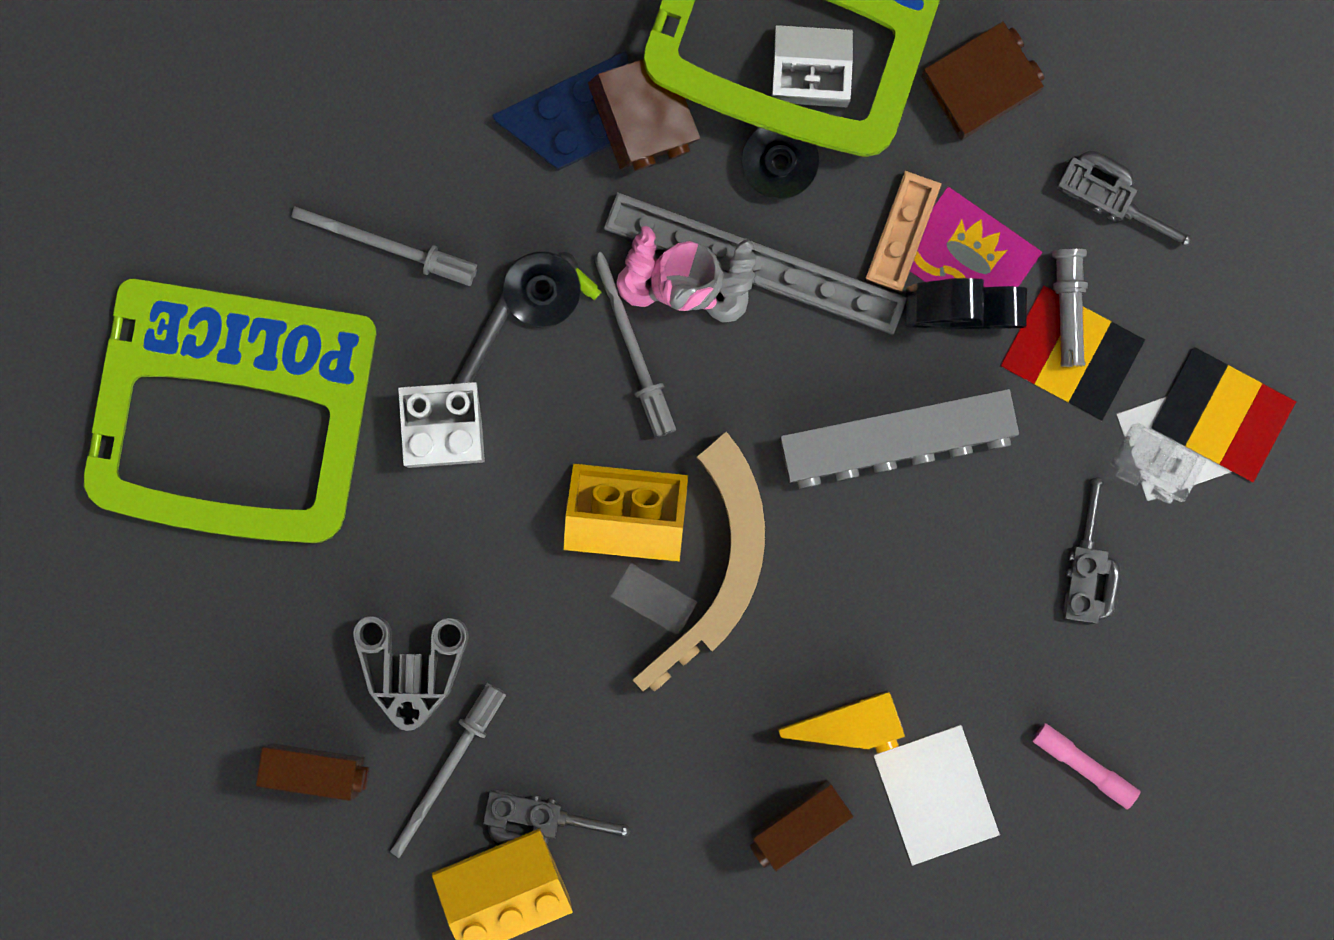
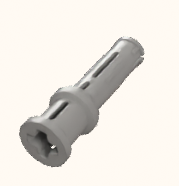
(1070, 287)

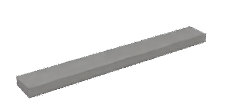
(772, 268)

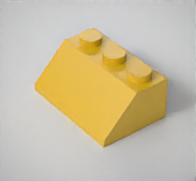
(625, 512)
(503, 890)

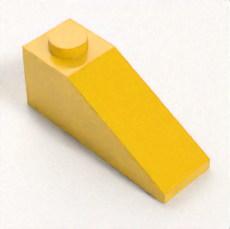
(857, 725)

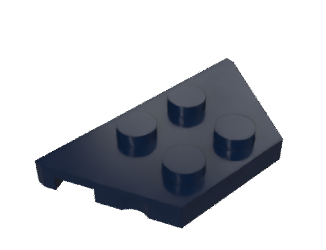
(562, 119)

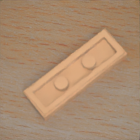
(903, 231)

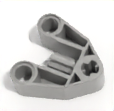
(378, 671)

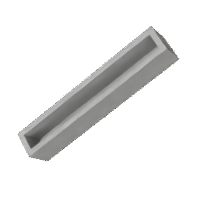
(898, 437)

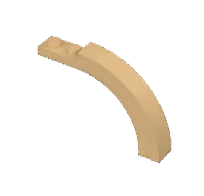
(747, 542)

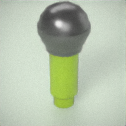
(588, 287)

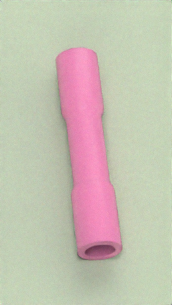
(1106, 780)

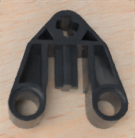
(965, 305)

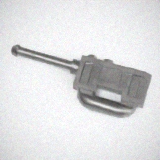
(1110, 199)
(1085, 568)
(541, 814)

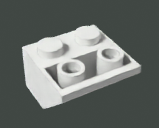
(812, 66)
(441, 425)

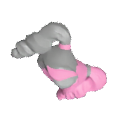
(687, 277)

